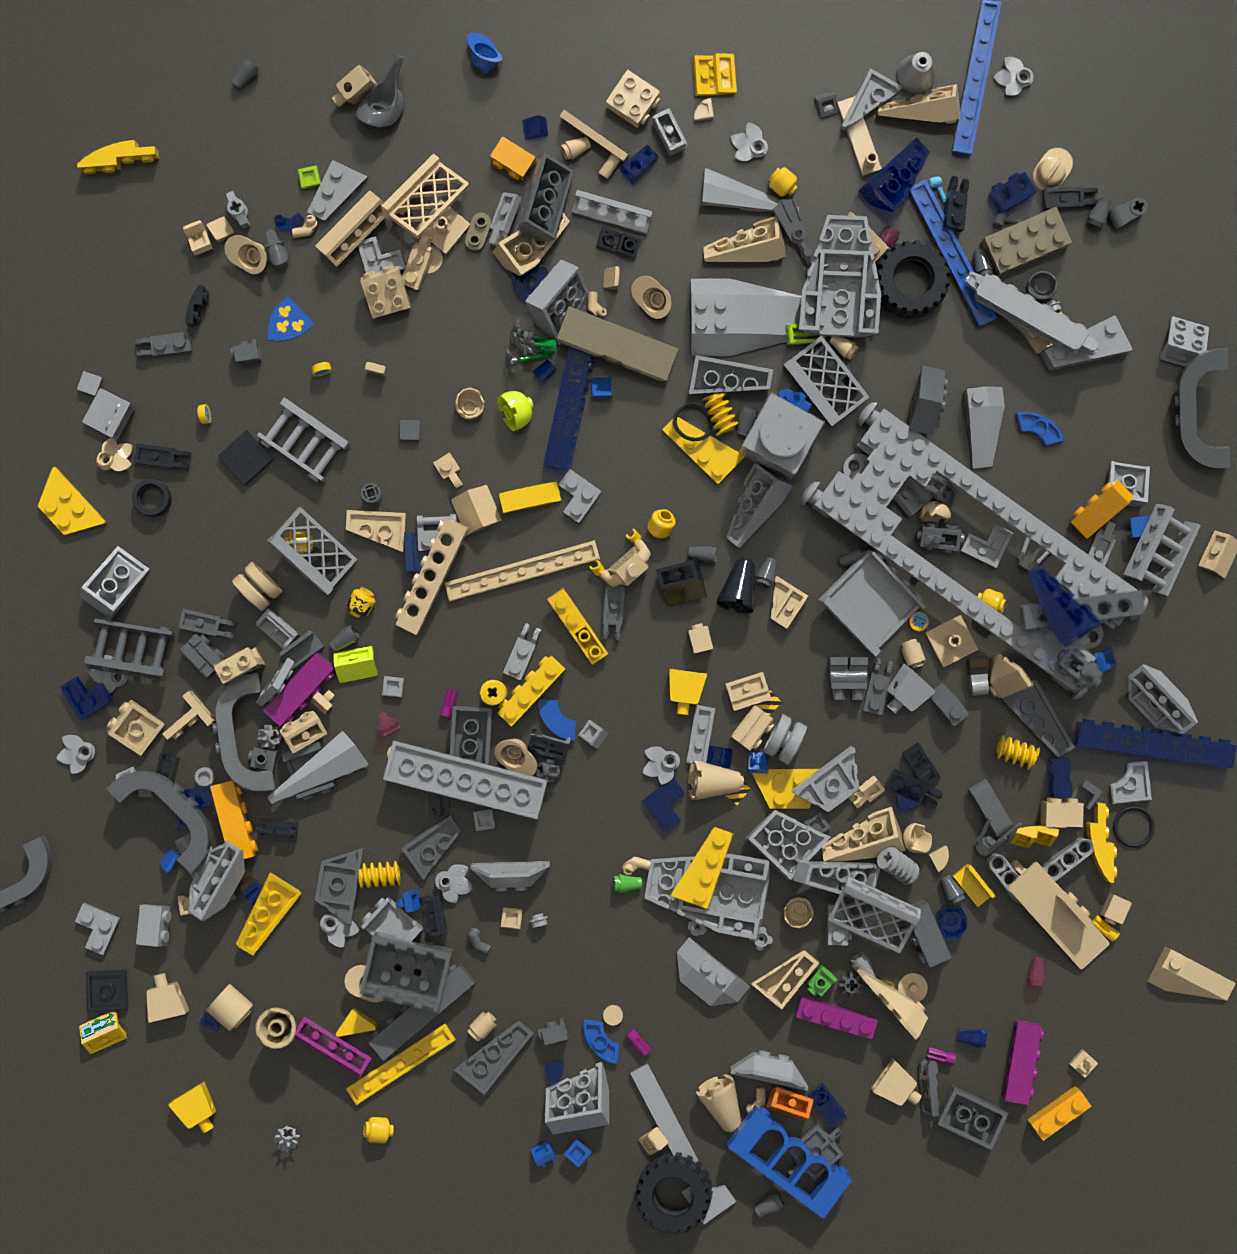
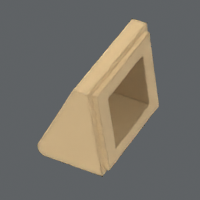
(220, 229)
(611, 278)
(653, 1141)

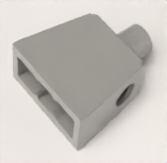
(908, 690)

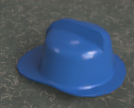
(483, 52)

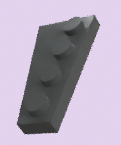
(491, 1060)

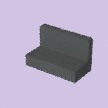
(302, 648)

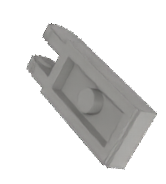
(521, 654)

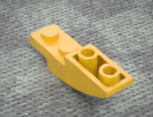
(109, 157)
(577, 626)
(1103, 851)

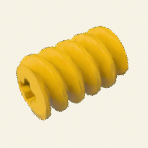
(720, 413)
(501, 691)
(1017, 751)
(379, 874)

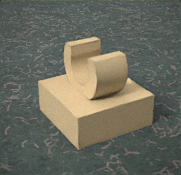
(323, 702)
(1083, 1063)

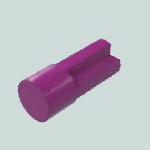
(448, 703)
(638, 1042)
(941, 1056)

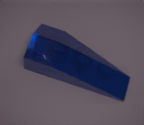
(893, 182)
(1065, 615)

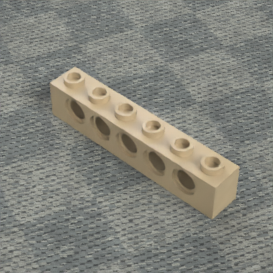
(404, 618)

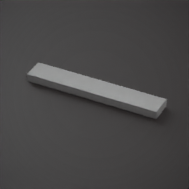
(662, 1111)

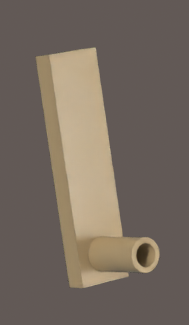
(860, 141)
(616, 153)

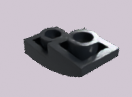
(618, 242)
(198, 300)

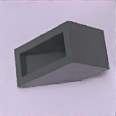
(948, 705)

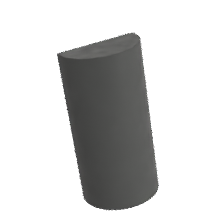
(545, 199)

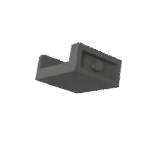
(298, 759)

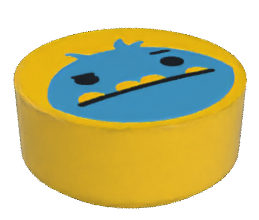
(321, 369)
(204, 414)

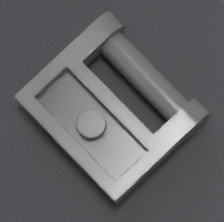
(425, 537)

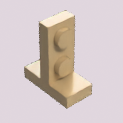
(190, 717)

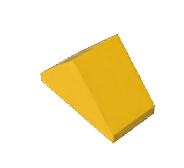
(356, 1023)

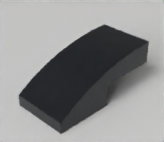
(920, 764)

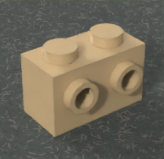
(302, 731)

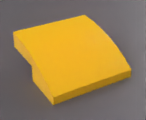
(714, 74)
(1038, 834)

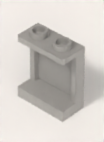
(391, 920)

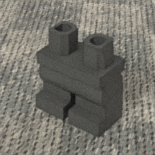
(848, 679)

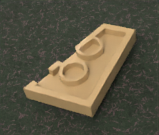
(381, 527)

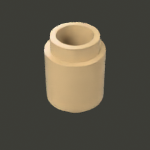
(913, 653)
(482, 1026)

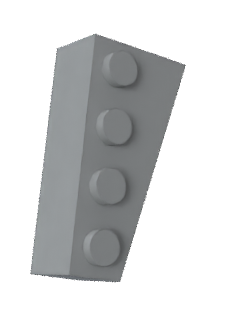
(1111, 343)
(719, 375)
(833, 875)

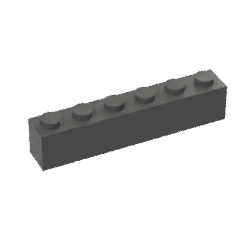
(413, 1019)

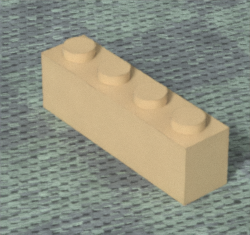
(352, 229)

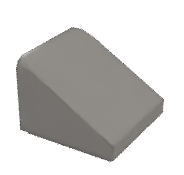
(593, 734)

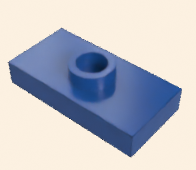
(1105, 659)

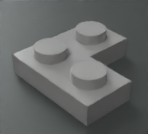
(374, 260)
(583, 492)
(990, 550)
(276, 684)
(102, 925)

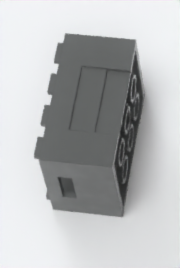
(403, 986)

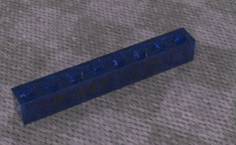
(567, 410)
(1155, 745)

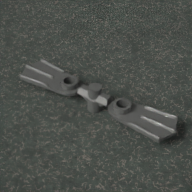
(791, 221)

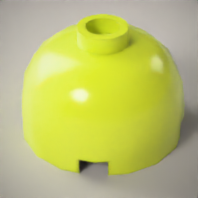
(516, 409)

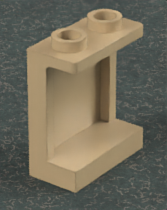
(239, 665)

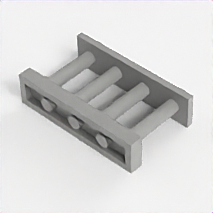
(320, 432)
(1149, 542)

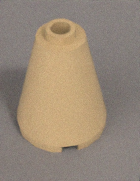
(712, 780)
(276, 1027)
(721, 1101)

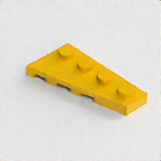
(709, 454)

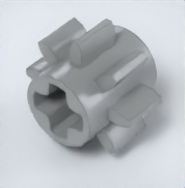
(269, 737)
(286, 1138)

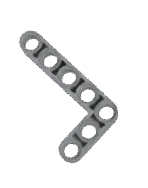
(1057, 860)

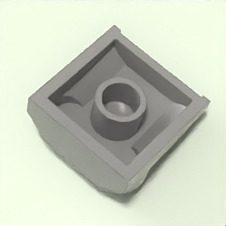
(1134, 479)

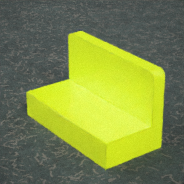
(355, 664)

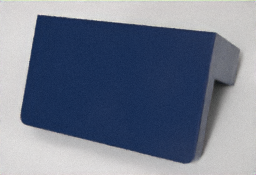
(412, 555)

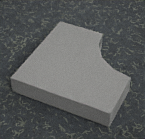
(1133, 785)
(720, 1200)

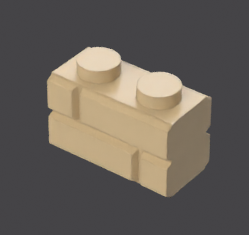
(752, 728)

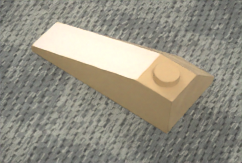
(1182, 975)

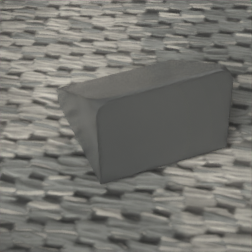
(827, 104)

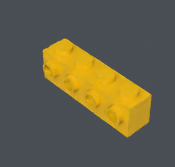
(529, 693)

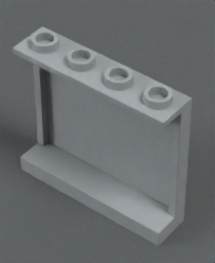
(871, 601)

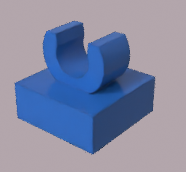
(757, 762)
(409, 901)
(577, 1152)
(543, 1153)

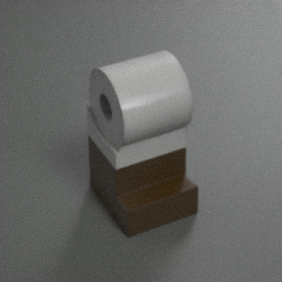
(978, 676)

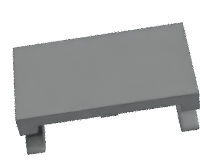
(277, 629)

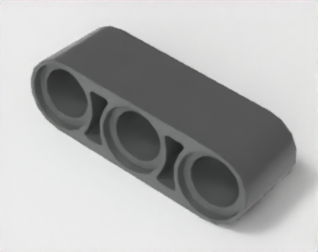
(990, 807)

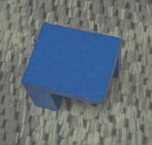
(1137, 526)

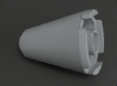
(916, 73)

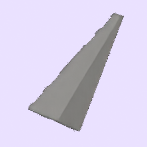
(726, 192)
(333, 761)

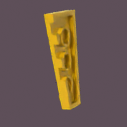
(704, 871)
(267, 912)

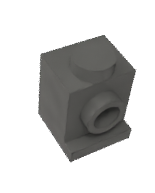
(246, 352)
(271, 758)
(553, 1032)

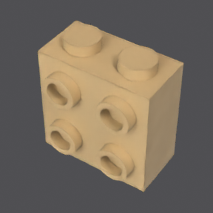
(633, 99)
(385, 291)

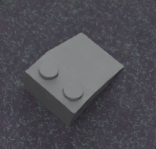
(113, 582)

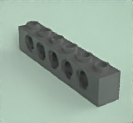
(1133, 601)

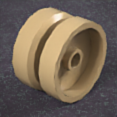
(254, 589)

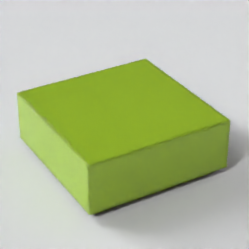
(309, 177)

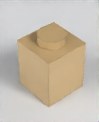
(700, 638)
(1115, 909)

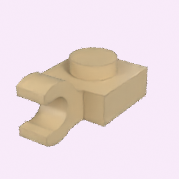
(447, 468)
(868, 791)

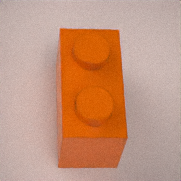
(789, 1104)

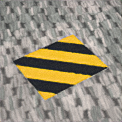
(769, 705)
(736, 797)

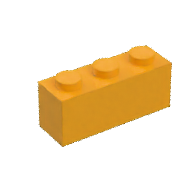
(1101, 508)
(1059, 1113)

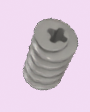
(898, 865)

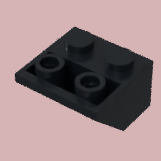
(682, 582)

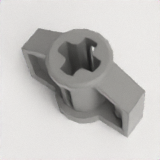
(237, 209)

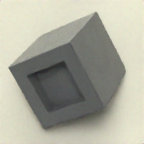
(1086, 793)

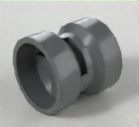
(374, 492)

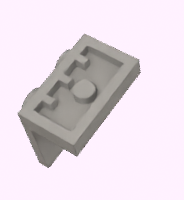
(1184, 341)
(108, 414)

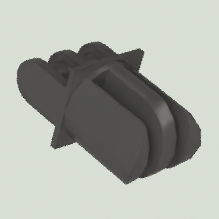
(276, 250)

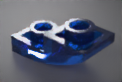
(827, 1105)

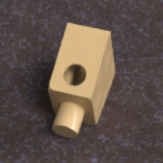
(354, 86)
(165, 1000)
(896, 1084)

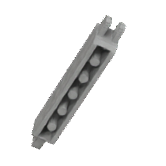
(1031, 315)

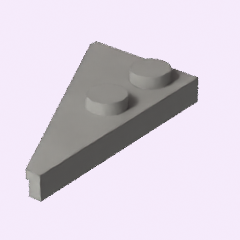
(871, 94)

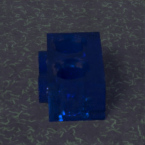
(1014, 196)

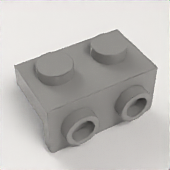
(912, 496)

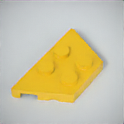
(66, 505)
(777, 787)

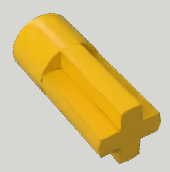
(1105, 928)

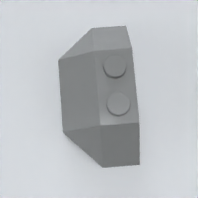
(1160, 700)
(510, 874)
(216, 880)
(708, 976)
(770, 1069)

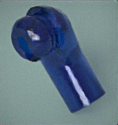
(288, 223)

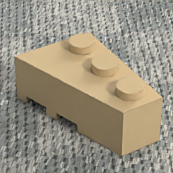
(786, 979)

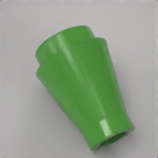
(626, 883)

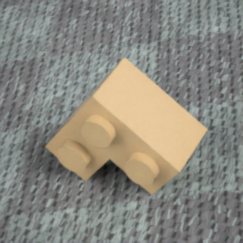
(1061, 814)

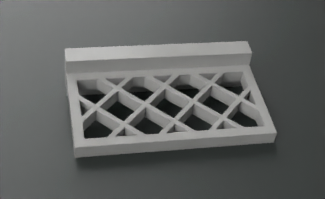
(813, 392)
(304, 566)
(879, 900)

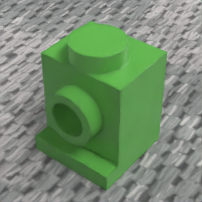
(820, 973)

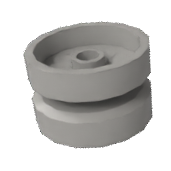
(787, 740)

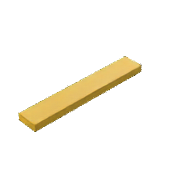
(400, 1064)

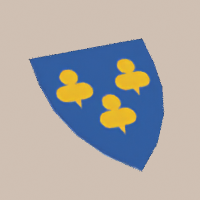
(287, 321)

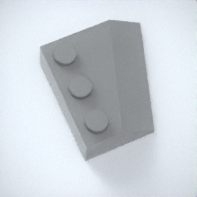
(551, 299)
(785, 842)
(578, 1102)

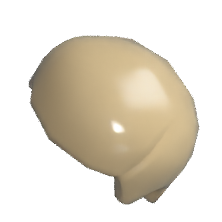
(469, 403)
(934, 512)
(917, 839)
(798, 912)

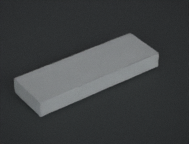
(700, 734)

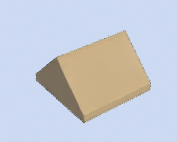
(476, 509)

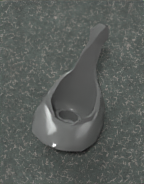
(384, 100)

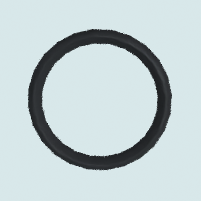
(685, 436)
(1151, 823)

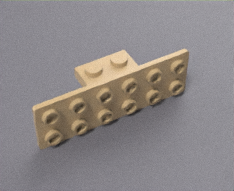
(1059, 915)

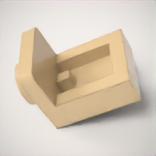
(197, 237)

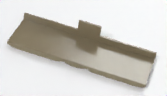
(617, 344)

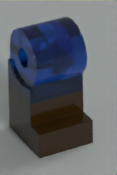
(250, 886)

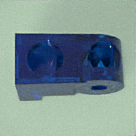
(639, 163)

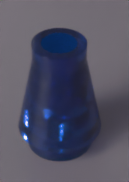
(973, 1037)

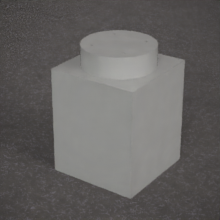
(783, 433)

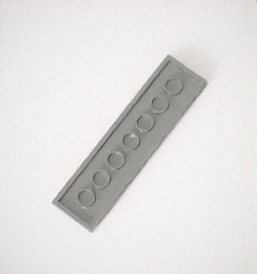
(465, 779)

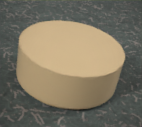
(613, 1015)

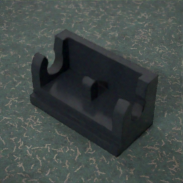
(548, 745)
(167, 766)
(433, 915)

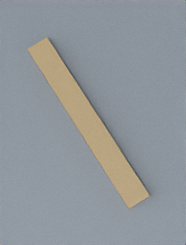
(522, 571)

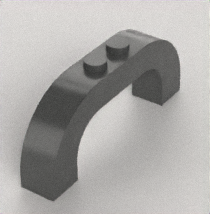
(1186, 401)
(248, 780)
(184, 807)
(40, 865)

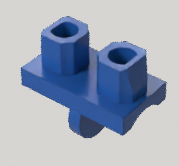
(795, 398)

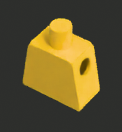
(685, 688)
(195, 1107)

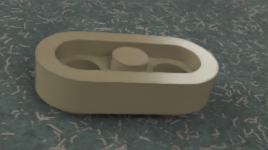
(478, 231)

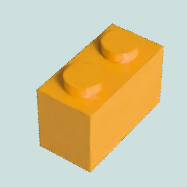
(513, 159)

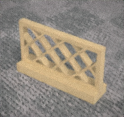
(411, 189)

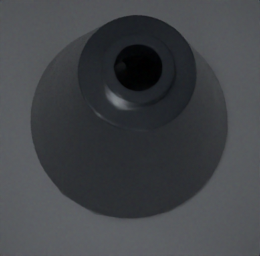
(739, 588)

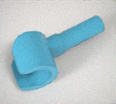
(936, 182)

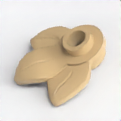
(117, 454)

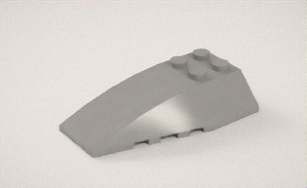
(843, 282)
(739, 317)
(737, 899)

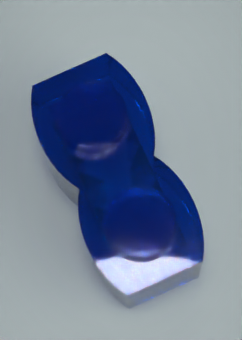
(1059, 772)

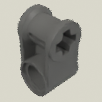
(1125, 213)

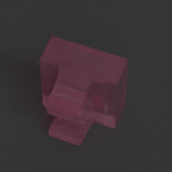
(387, 724)

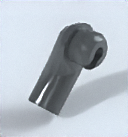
(475, 943)

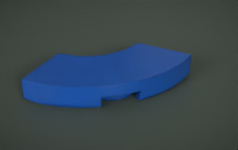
(1040, 426)
(556, 720)
(599, 1042)

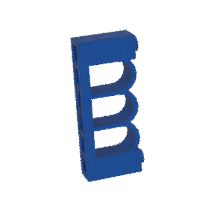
(828, 1189)

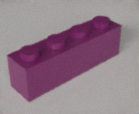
(300, 689)
(835, 1017)
(332, 1047)
(1022, 1061)

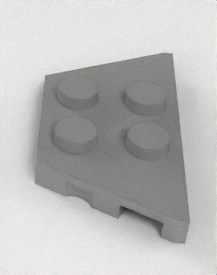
(832, 782)

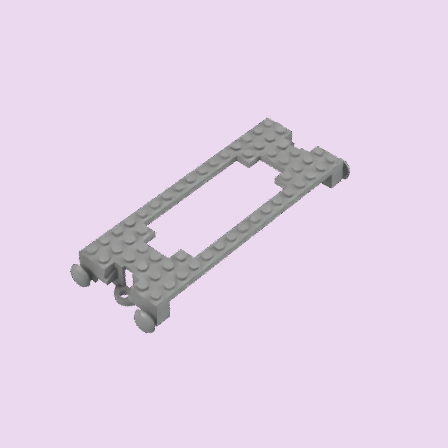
(861, 507)

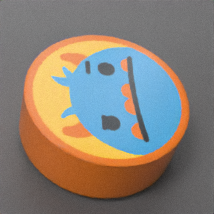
(918, 621)

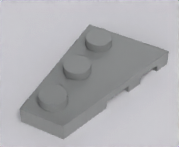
(334, 189)

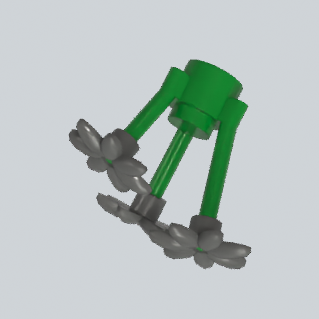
(544, 345)

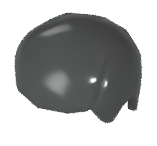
(1042, 285)

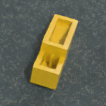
(529, 497)

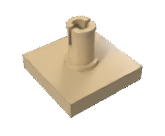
(446, 229)
(951, 641)

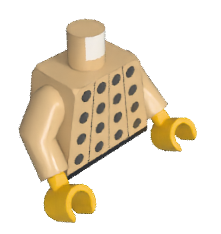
(628, 566)

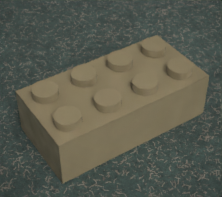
(1026, 241)

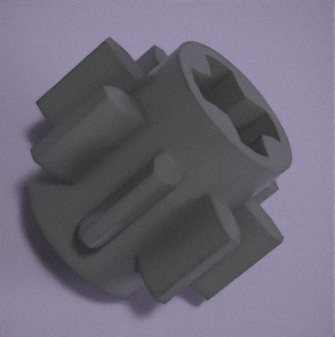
(548, 770)
(855, 988)

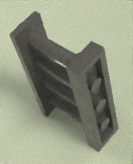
(134, 668)

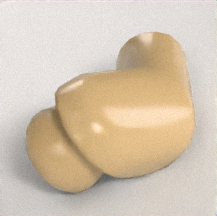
(307, 229)
(593, 307)
(635, 863)
(760, 1099)

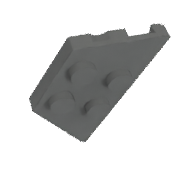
(339, 884)

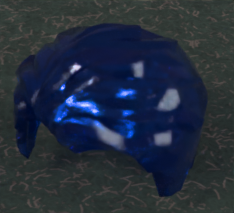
(951, 922)

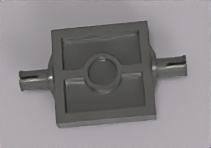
(818, 1143)

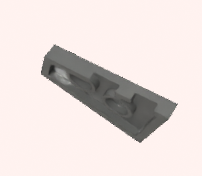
(430, 845)

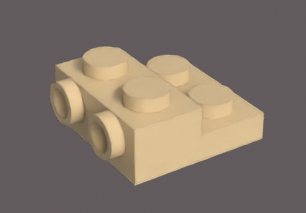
(134, 727)

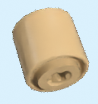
(230, 1008)

